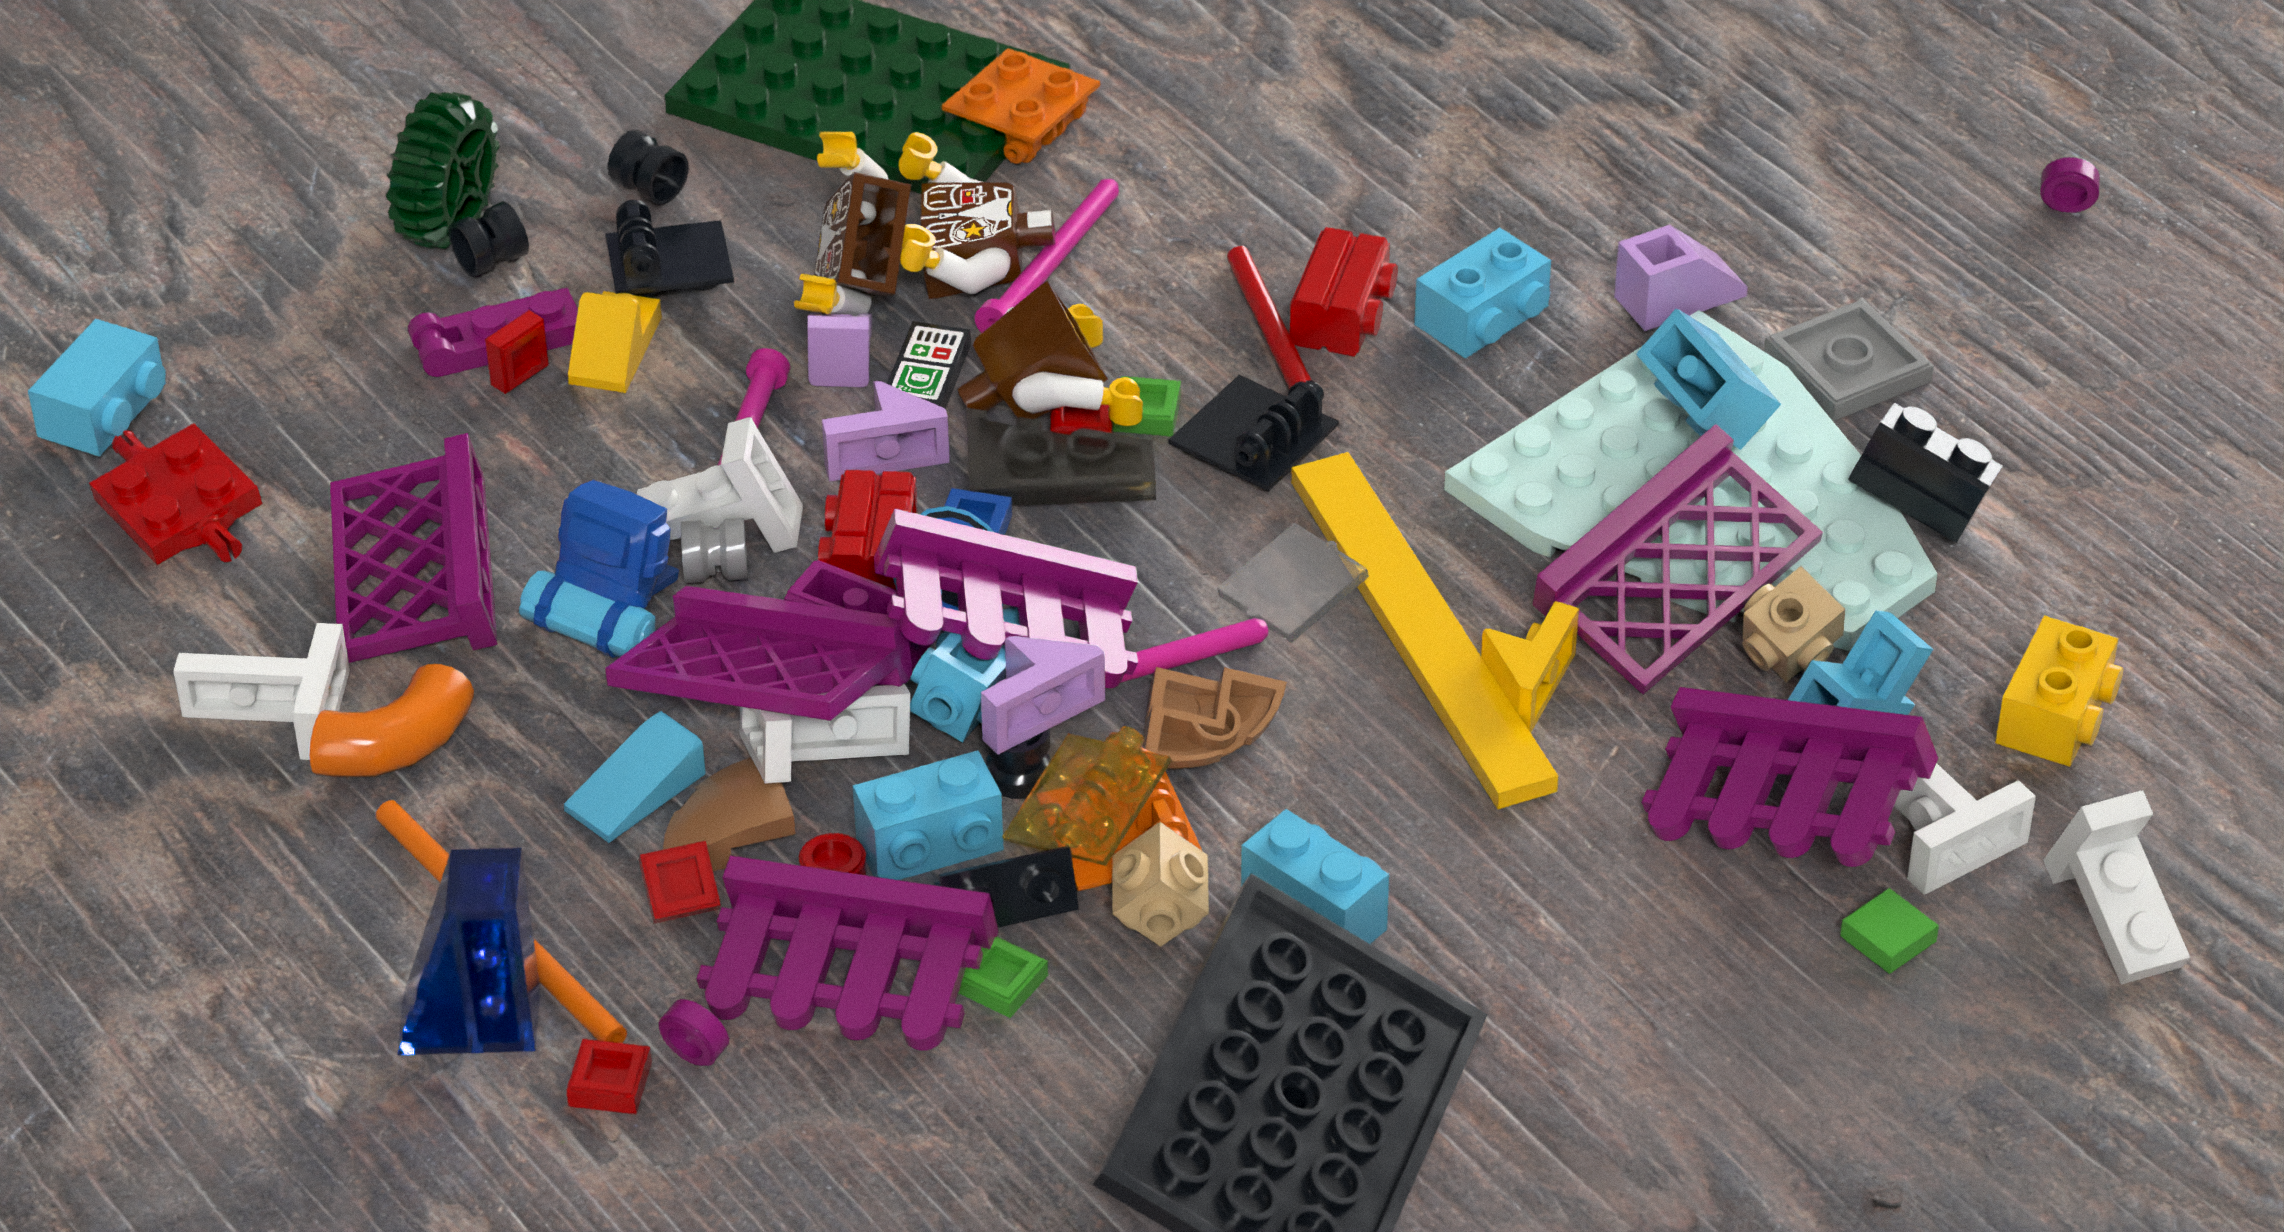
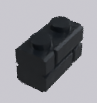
(1926, 471)

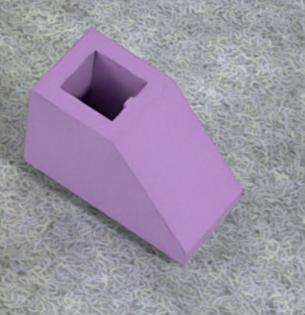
(1671, 272)

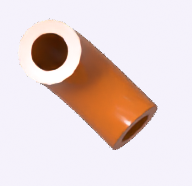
(393, 734)

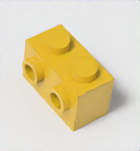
(2059, 691)

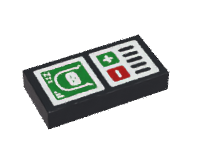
(931, 361)

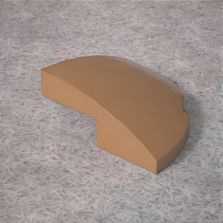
(1206, 718)
(731, 812)

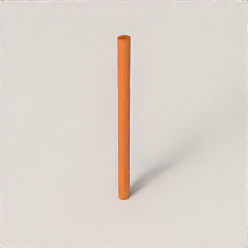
(550, 971)

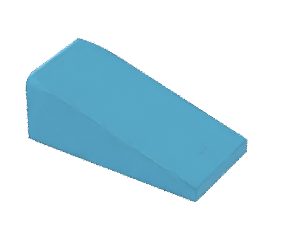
(638, 777)

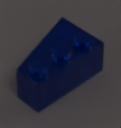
(475, 963)

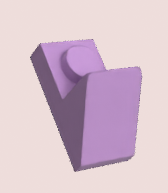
(839, 349)
(895, 437)
(1041, 689)

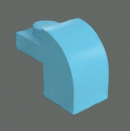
(1873, 673)

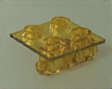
(1089, 795)

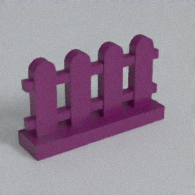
(1000, 570)
(1789, 738)
(849, 912)

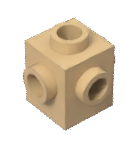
(1791, 624)
(1160, 884)

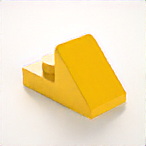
(611, 339)
(1534, 665)

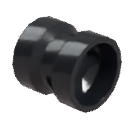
(651, 168)
(488, 239)
(1020, 766)

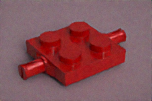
(176, 494)

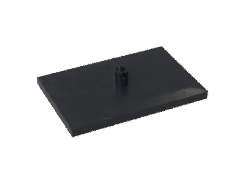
(1291, 1082)

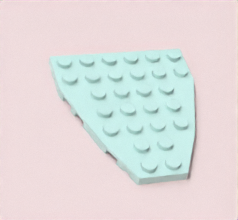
(1617, 431)

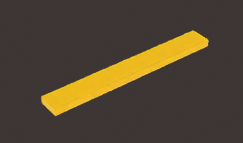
(1426, 633)

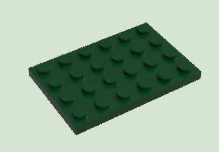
(843, 68)

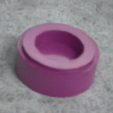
(2070, 185)
(693, 1032)

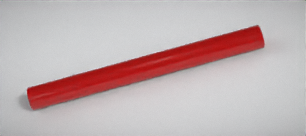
(1267, 316)

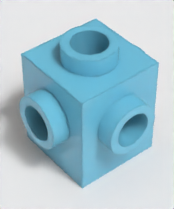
(952, 686)

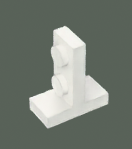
(743, 486)
(267, 686)
(867, 728)
(1960, 832)
(2119, 886)

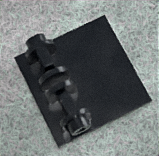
(665, 257)
(1257, 430)

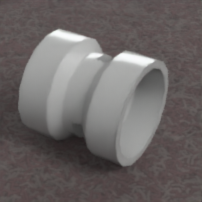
(714, 550)

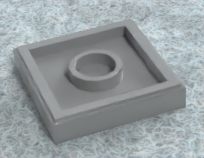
(1850, 359)

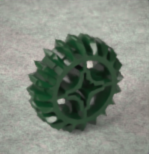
(441, 167)

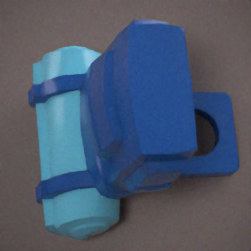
(605, 570)

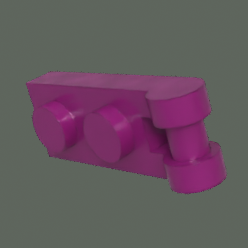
(458, 340)

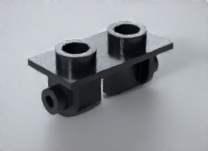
(1022, 886)

